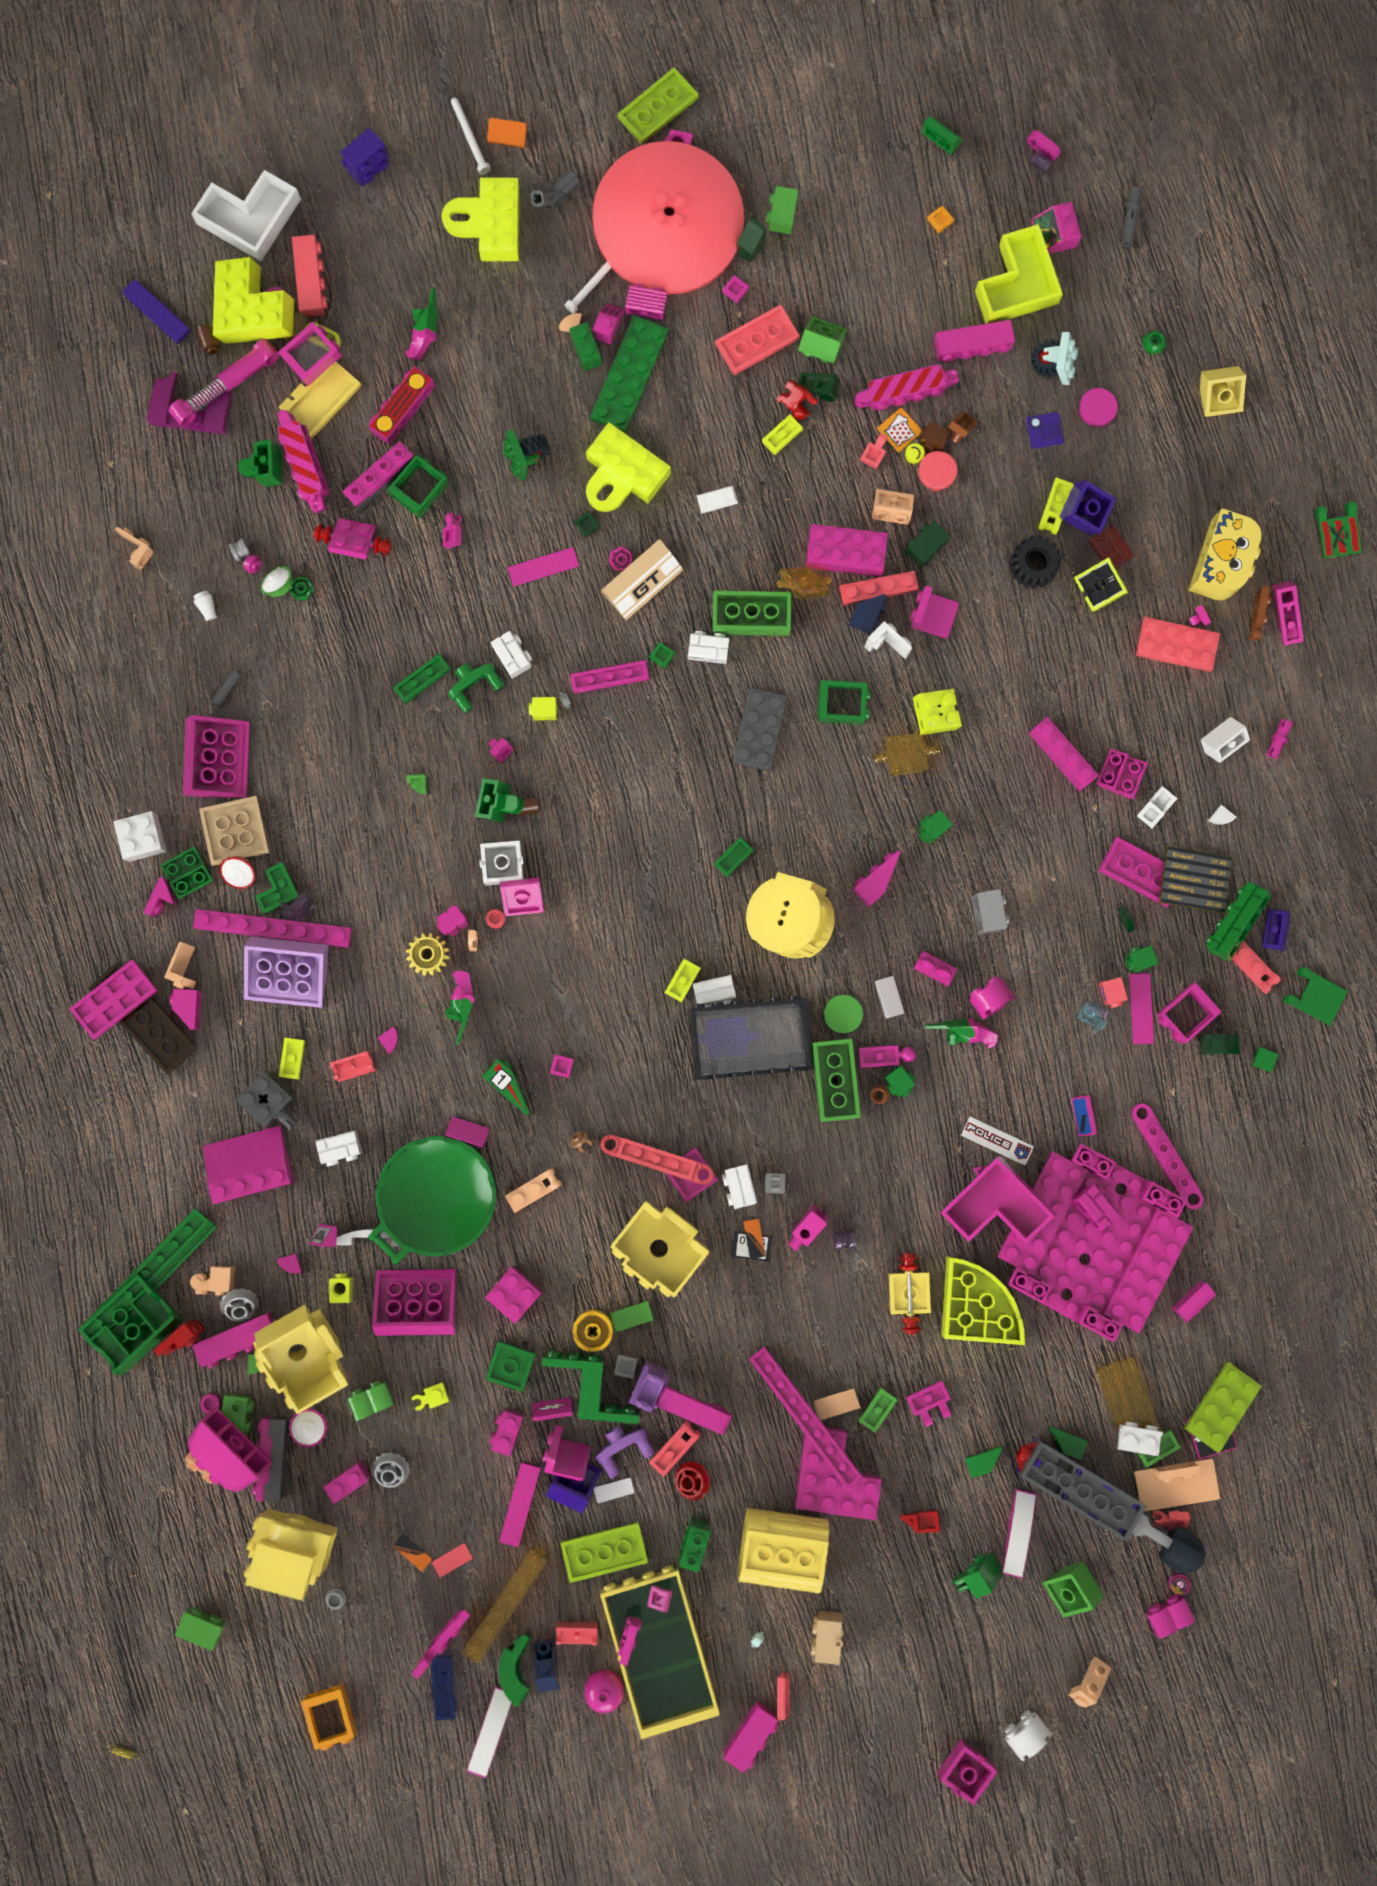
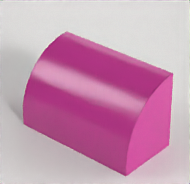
(1194, 1301)

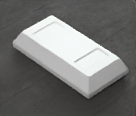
(717, 499)

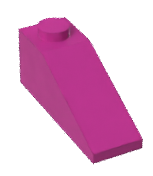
(1288, 612)

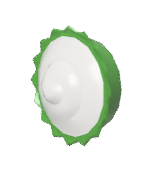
(277, 582)

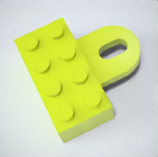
(492, 218)
(624, 467)

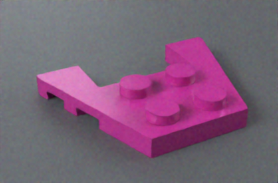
(441, 1641)

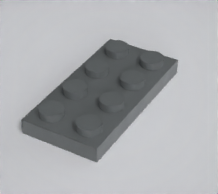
(759, 729)

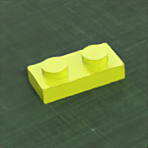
(782, 434)
(682, 980)
(292, 1058)

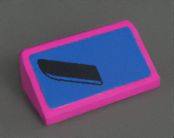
(1084, 1115)

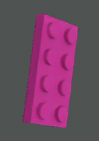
(113, 999)

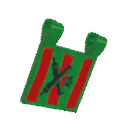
(1340, 534)

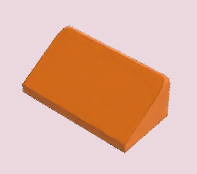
(507, 132)

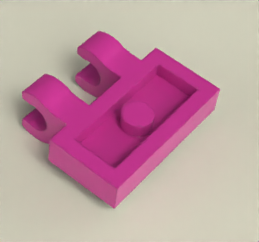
(928, 1398)
(628, 1639)

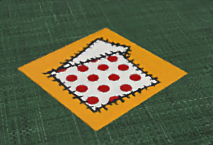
(899, 429)

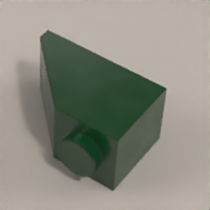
(751, 240)
(1219, 1044)

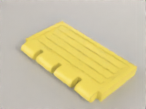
(322, 398)

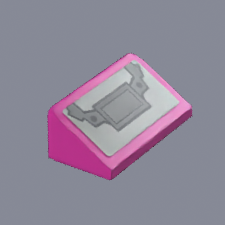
(324, 1236)

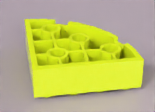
(978, 1306)

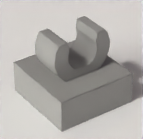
(775, 1183)

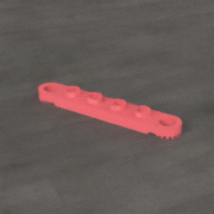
(657, 1159)

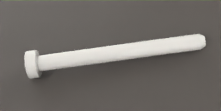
(483, 167)
(572, 305)

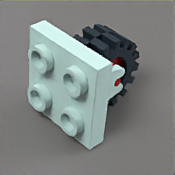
(1056, 357)

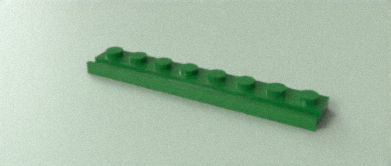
(170, 1252)

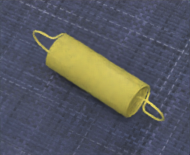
(123, 1752)

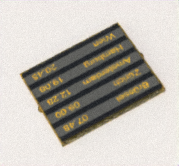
(1195, 879)

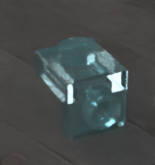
(1093, 1016)

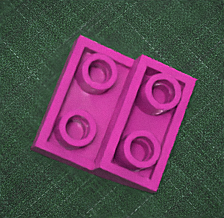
(1122, 774)

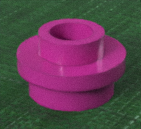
(252, 564)

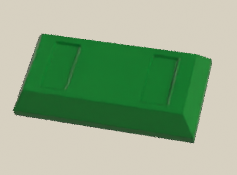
(733, 857)

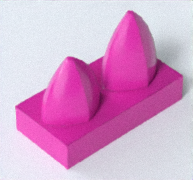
(935, 968)

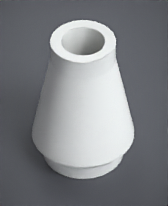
(205, 604)

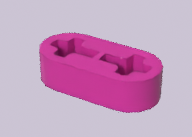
(1039, 141)

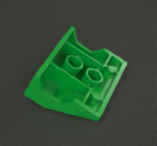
(130, 1325)

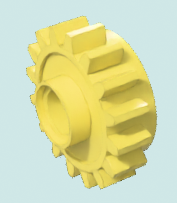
(438, 954)

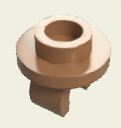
(578, 1139)

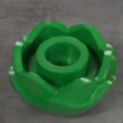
(1150, 346)
(301, 582)

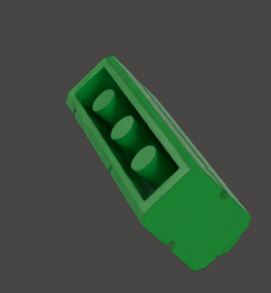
(1238, 921)

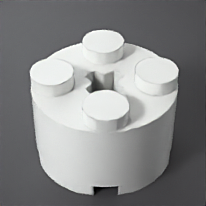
(1027, 1735)

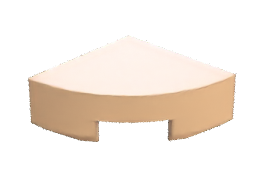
(570, 321)
(473, 940)

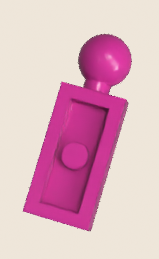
(884, 1056)

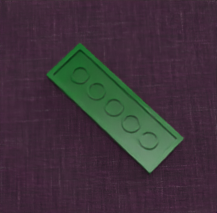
(629, 373)

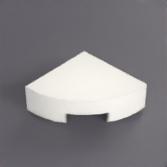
(1221, 816)

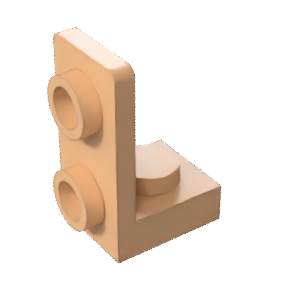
(141, 555)

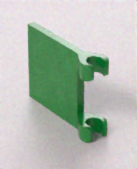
(1320, 997)

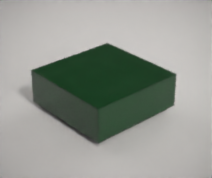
(586, 524)

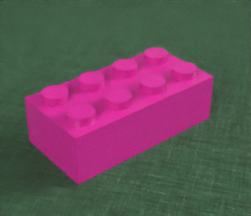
(846, 550)

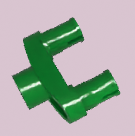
(467, 678)

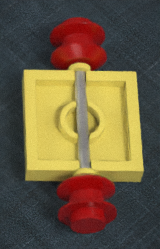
(909, 1293)

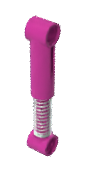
(262, 355)

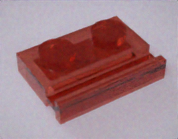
(1111, 545)

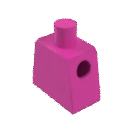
(814, 1222)

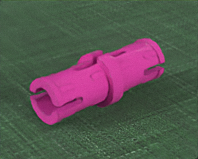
(1279, 739)

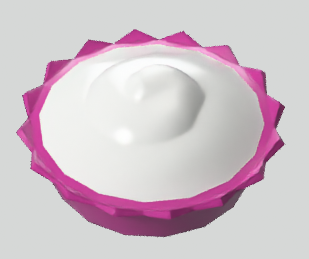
(308, 1428)

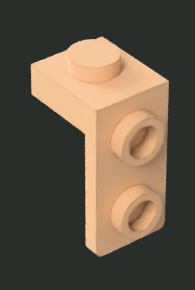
(179, 965)
(1092, 1684)

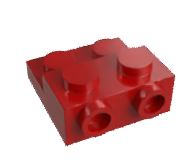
(184, 1336)

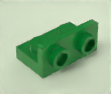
(941, 135)

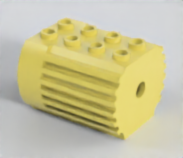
(783, 1550)

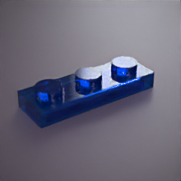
(443, 1687)

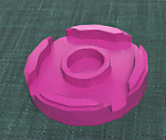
(1098, 407)

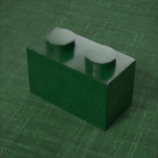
(927, 544)

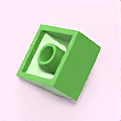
(822, 340)
(1073, 1589)

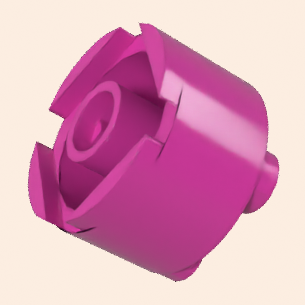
(991, 998)

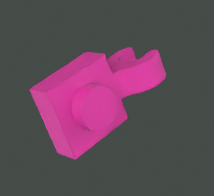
(452, 533)

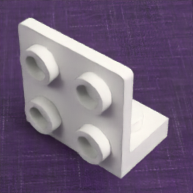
(889, 634)

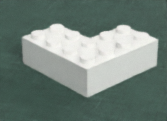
(249, 223)

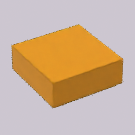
(940, 219)

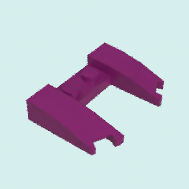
(211, 421)

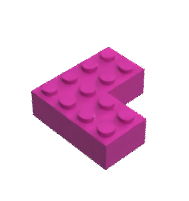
(999, 1193)
(822, 1490)

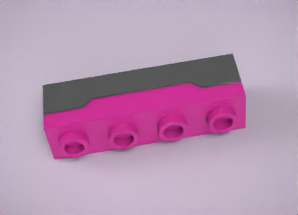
(378, 477)
(273, 1445)

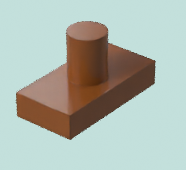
(962, 426)

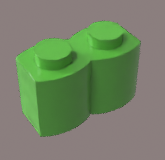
(371, 1400)

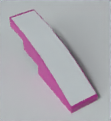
(1018, 1533)
(489, 1734)

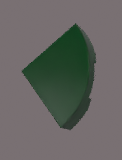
(1126, 918)

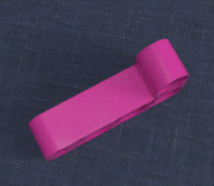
(692, 1409)

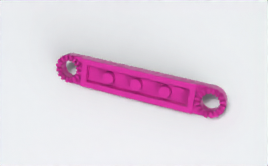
(1167, 1155)

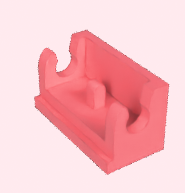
(353, 1066)
(576, 1633)

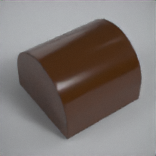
(530, 806)

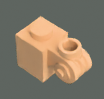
(220, 1280)

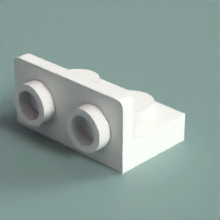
(1139, 1439)

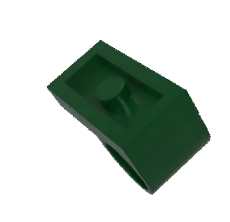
(822, 385)

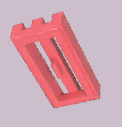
(783, 1696)

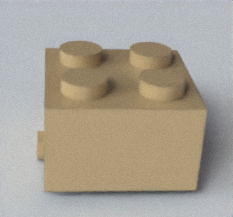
(828, 1641)

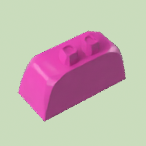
(226, 1452)

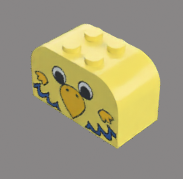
(1226, 556)

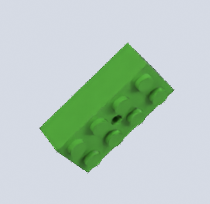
(770, 609)
(830, 1061)

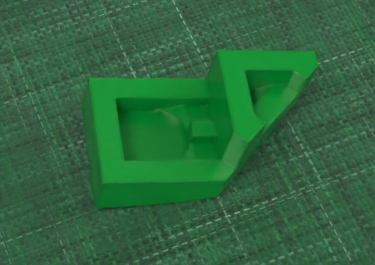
(1069, 1443)

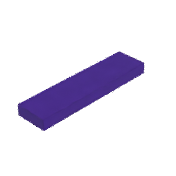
(156, 311)

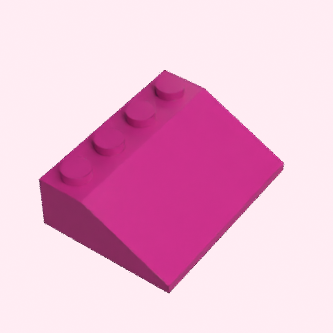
(215, 757)
(247, 1165)
(414, 1302)

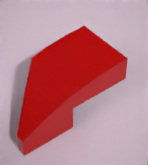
(923, 1521)

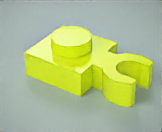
(434, 1396)

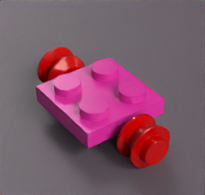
(352, 538)

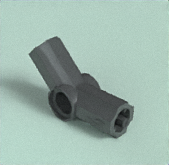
(555, 193)

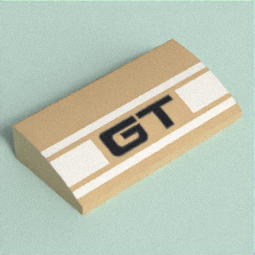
(642, 580)

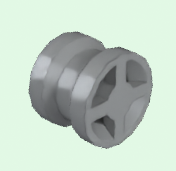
(239, 549)

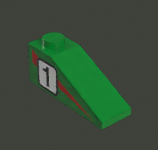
(505, 1081)

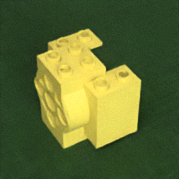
(672, 1268)
(304, 1374)
(288, 1553)

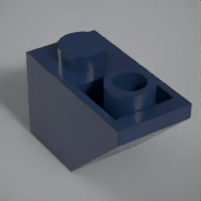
(866, 614)
(546, 1666)

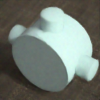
(757, 1639)

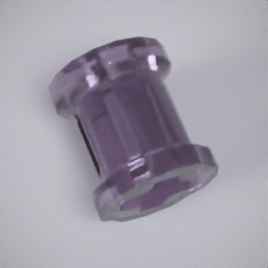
(1041, 162)

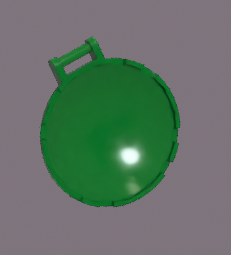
(433, 1198)

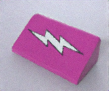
(552, 1409)

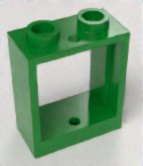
(416, 463)
(823, 717)
(694, 1544)

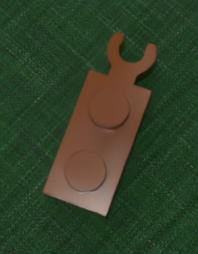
(1260, 615)

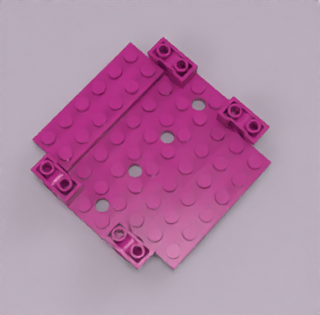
(1125, 1260)

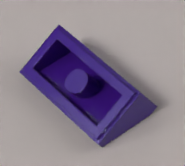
(1276, 930)

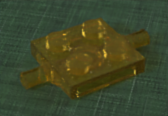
(803, 582)
(906, 754)

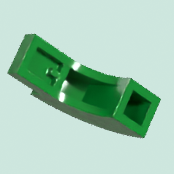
(509, 1670)

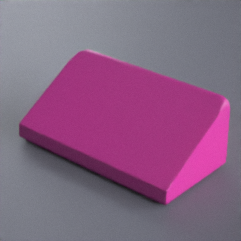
(467, 1131)

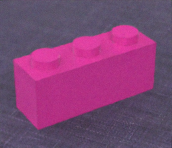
(751, 1737)

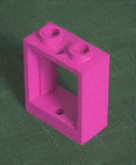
(1202, 1000)

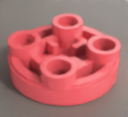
(937, 470)

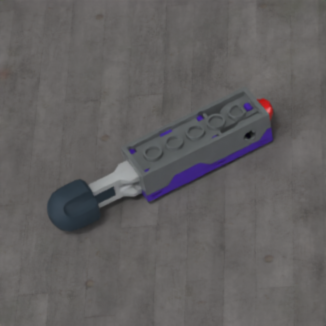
(1104, 1503)

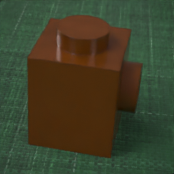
(933, 437)

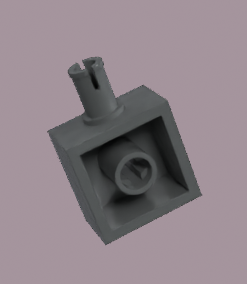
(278, 1096)

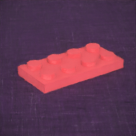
(757, 339)
(1177, 644)

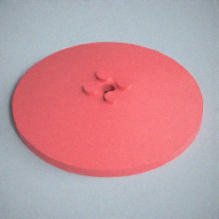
(660, 249)

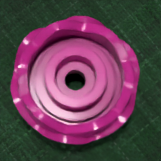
(626, 558)

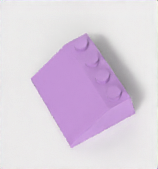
(285, 971)

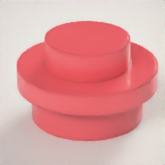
(495, 918)

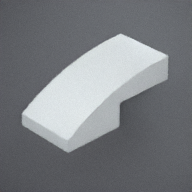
(1156, 807)

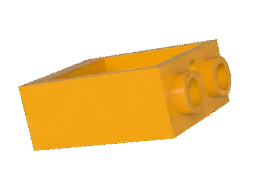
(323, 1696)

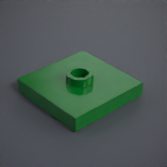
(510, 1366)

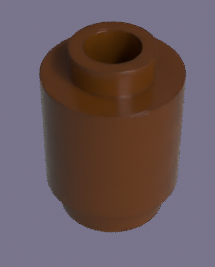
(209, 344)

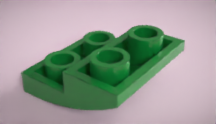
(186, 872)

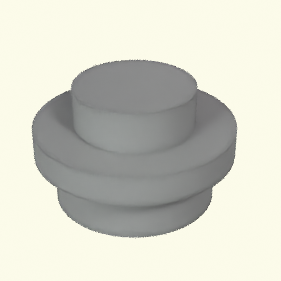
(335, 1599)

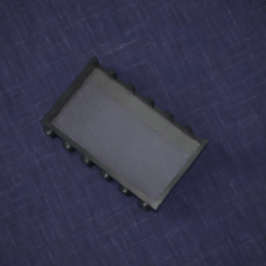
(750, 1038)

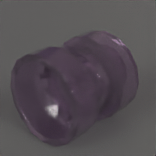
(844, 1240)

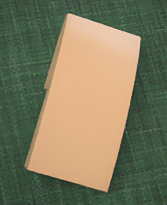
(836, 1404)

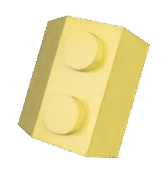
(1222, 390)

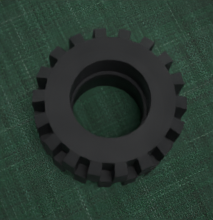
(1045, 551)

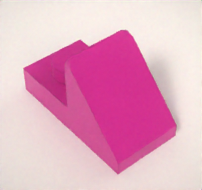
(160, 893)

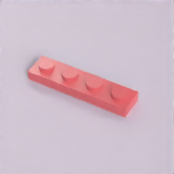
(871, 588)

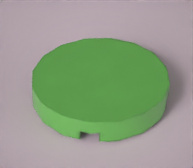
(843, 1014)

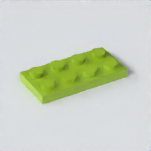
(658, 106)
(1222, 1407)
(604, 1552)

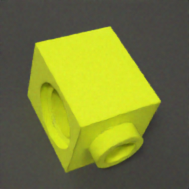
(543, 708)
(337, 1297)

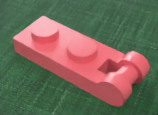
(1255, 968)
(674, 1448)

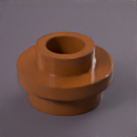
(875, 1098)

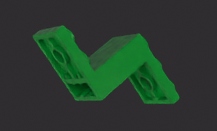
(591, 1387)

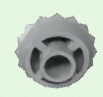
(239, 1304)
(390, 1470)

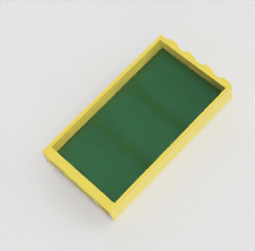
(667, 1667)

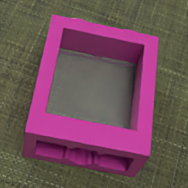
(312, 352)

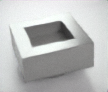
(625, 1366)

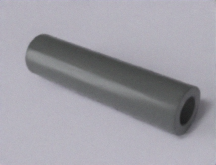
(226, 688)

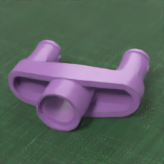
(619, 1440)

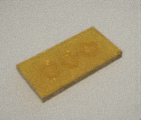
(1126, 1394)

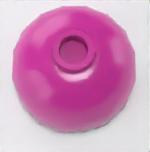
(604, 1691)

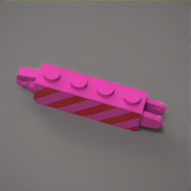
(906, 387)
(303, 461)

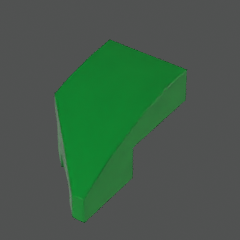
(983, 1462)

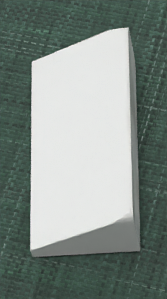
(889, 997)

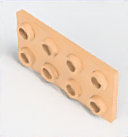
(1177, 1484)

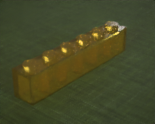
(505, 1604)

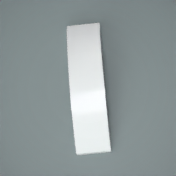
(349, 1238)

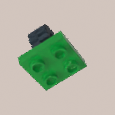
(524, 452)

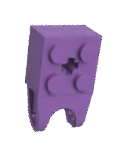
(649, 1386)

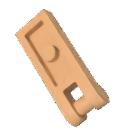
(532, 1190)

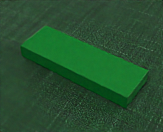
(422, 678)

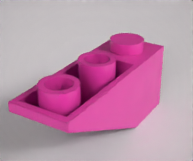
(875, 885)

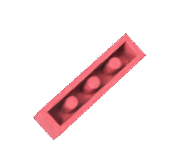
(308, 275)

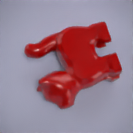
(793, 401)

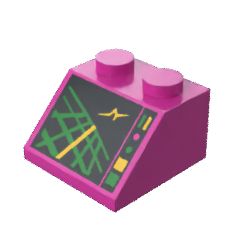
(1059, 227)

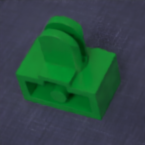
(264, 463)
(496, 801)
(980, 1576)

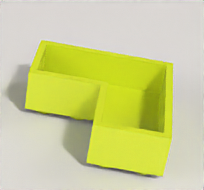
(1027, 284)
(243, 311)

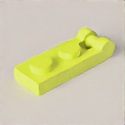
(1055, 503)

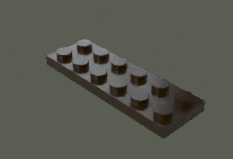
(154, 1030)

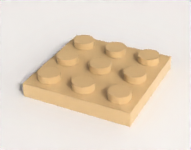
(234, 830)

